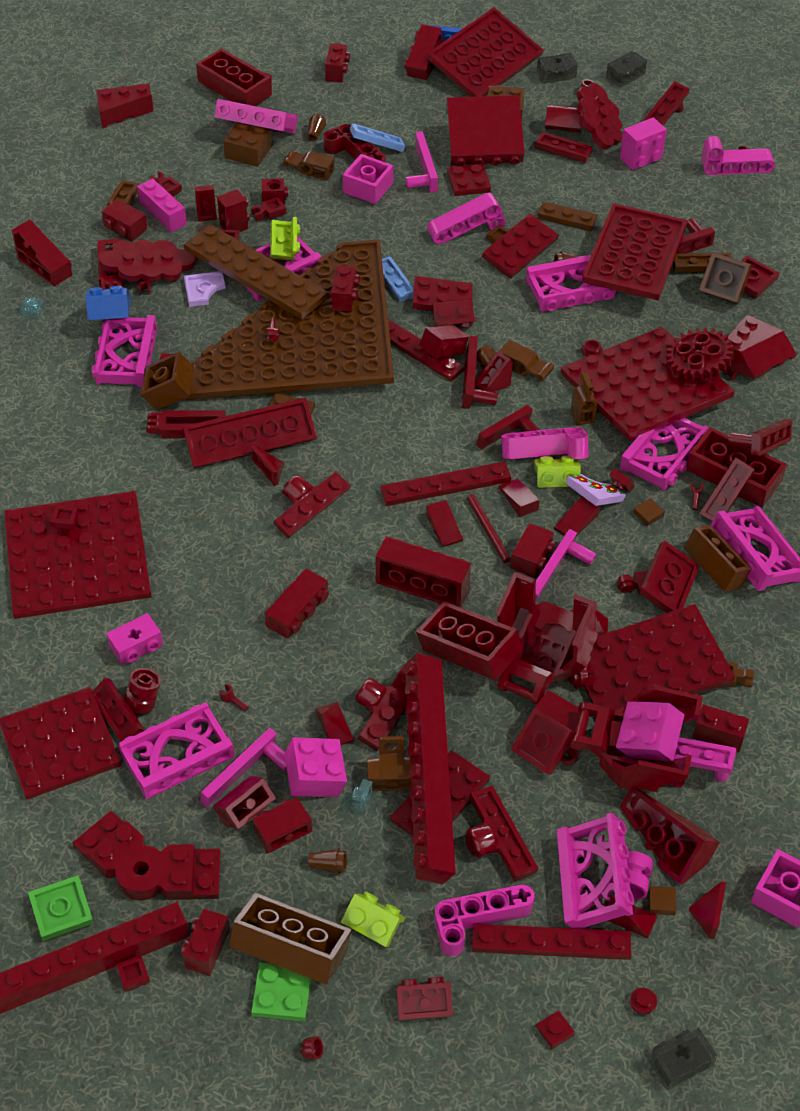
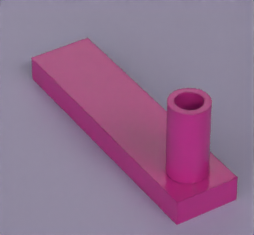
(430, 176)
(566, 546)
(263, 745)
(708, 756)

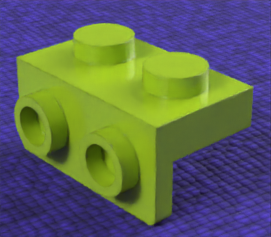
(284, 239)
(555, 471)
(372, 918)

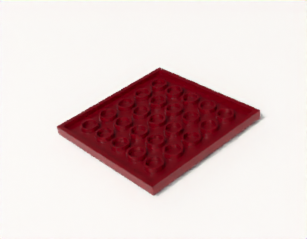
(639, 389)
(78, 567)

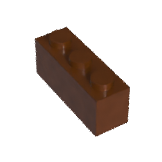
(717, 558)

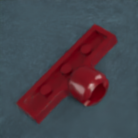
(308, 501)
(385, 707)
(498, 835)

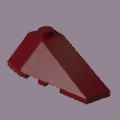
(675, 840)

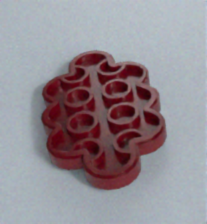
(599, 116)
(146, 260)

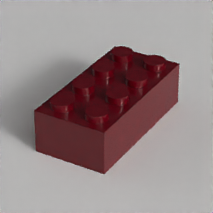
(234, 78)
(714, 456)
(422, 572)
(469, 640)

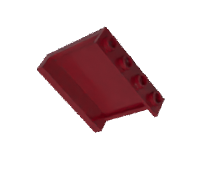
(485, 130)

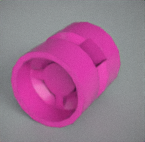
(640, 868)

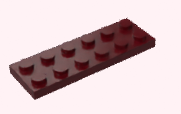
(233, 435)

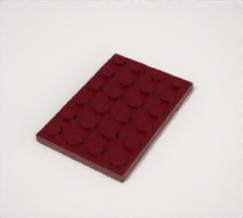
(485, 53)
(635, 251)
(661, 651)

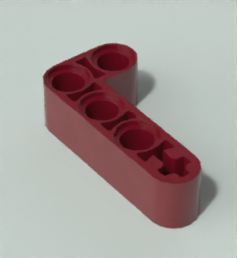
(341, 139)

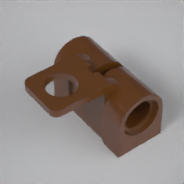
(391, 769)

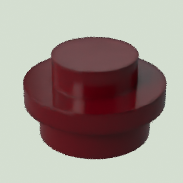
(591, 347)
(579, 679)
(643, 1001)

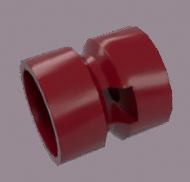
(142, 690)

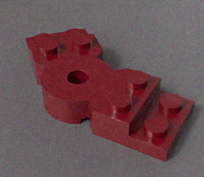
(175, 871)

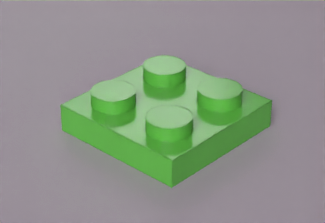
(60, 908)
(280, 993)

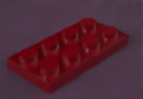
(520, 245)
(463, 780)

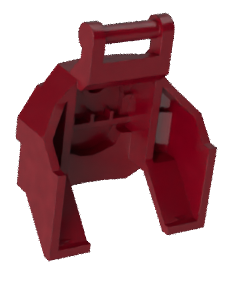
(552, 638)
(620, 767)

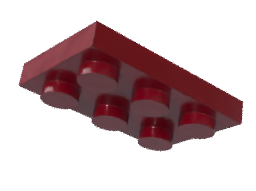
(433, 290)
(669, 578)

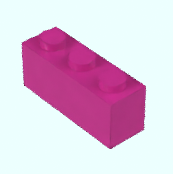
(162, 205)

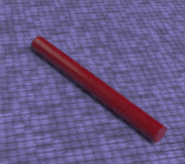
(488, 528)

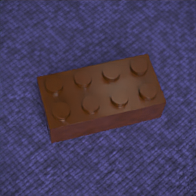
(290, 938)

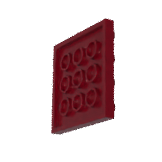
(59, 742)

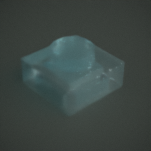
(32, 307)
(362, 796)

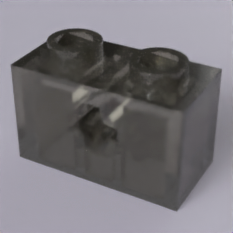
(557, 68)
(626, 69)
(676, 1070)

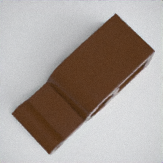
(311, 164)
(526, 361)
(584, 402)

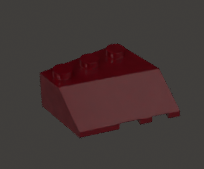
(758, 347)

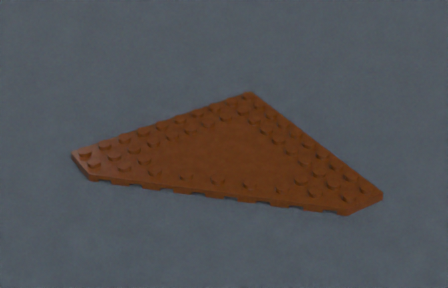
(311, 352)

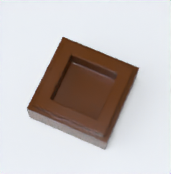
(496, 233)
(648, 512)
(662, 900)

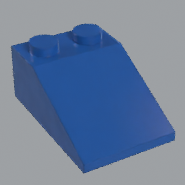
(108, 303)

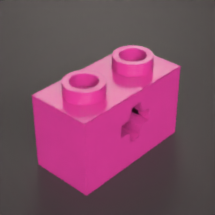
(134, 639)

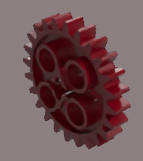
(700, 354)

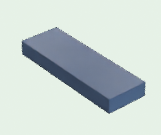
(377, 137)
(396, 280)

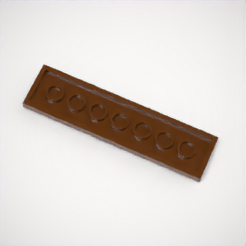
(256, 271)

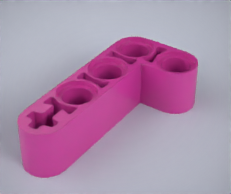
(745, 161)
(465, 218)
(545, 443)
(521, 905)

